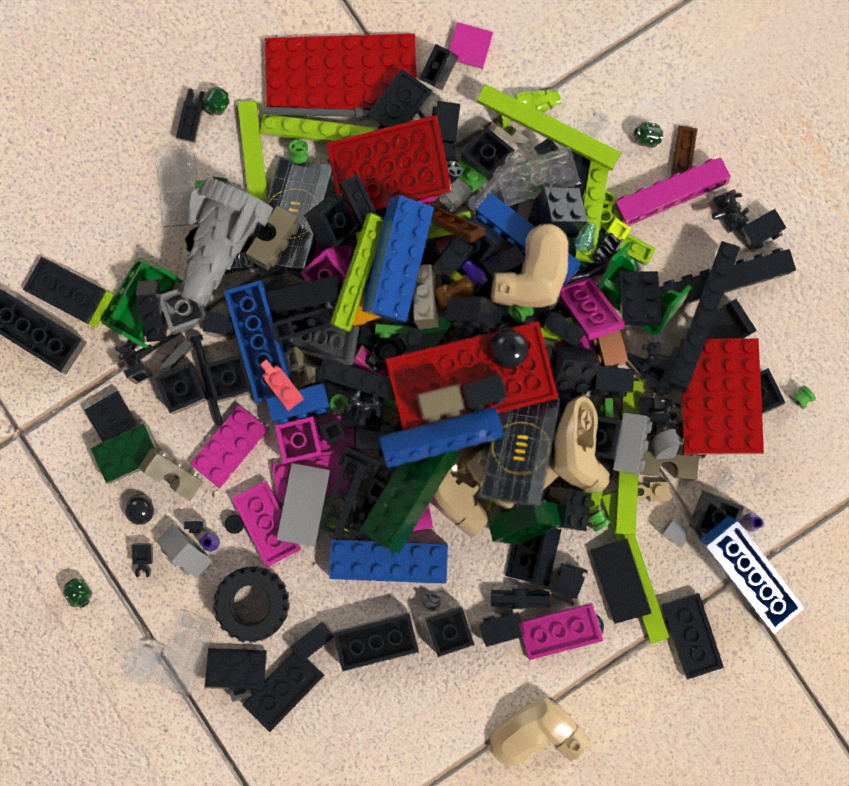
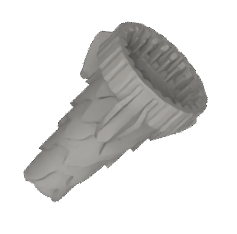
(225, 224)

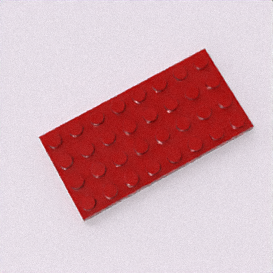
(335, 69)
(466, 363)

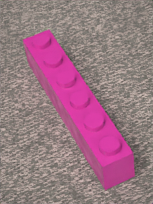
(672, 192)

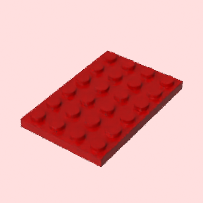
(394, 162)
(724, 400)

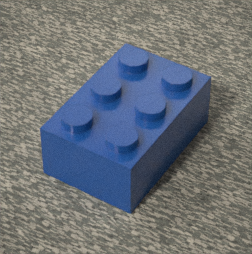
(315, 401)

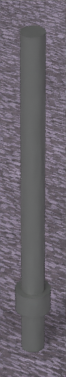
(358, 113)

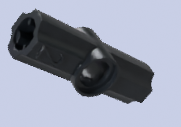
(520, 598)

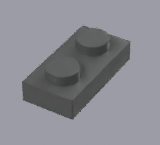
(181, 349)

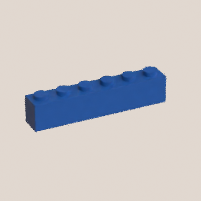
(513, 228)
(441, 437)

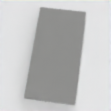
(303, 505)

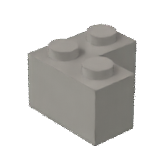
(183, 551)

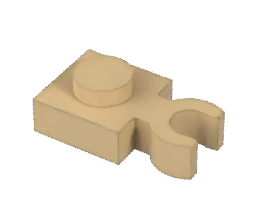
(657, 491)

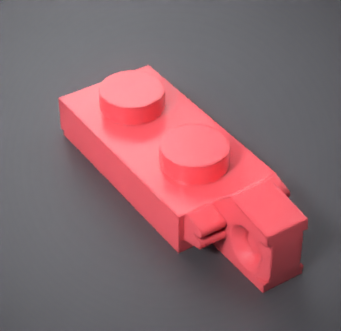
(281, 386)

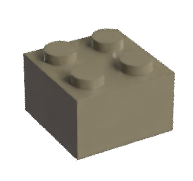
(440, 402)

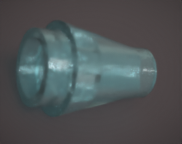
(585, 239)

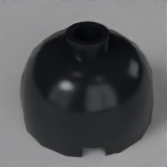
(499, 349)

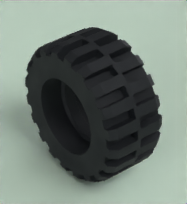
(232, 622)

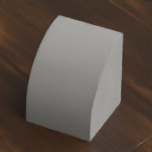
(666, 444)
(674, 532)

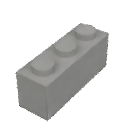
(632, 444)

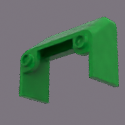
(610, 288)
(123, 311)

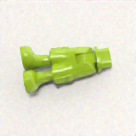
(539, 99)

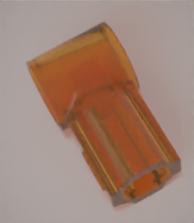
(457, 289)

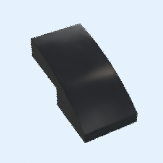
(311, 642)

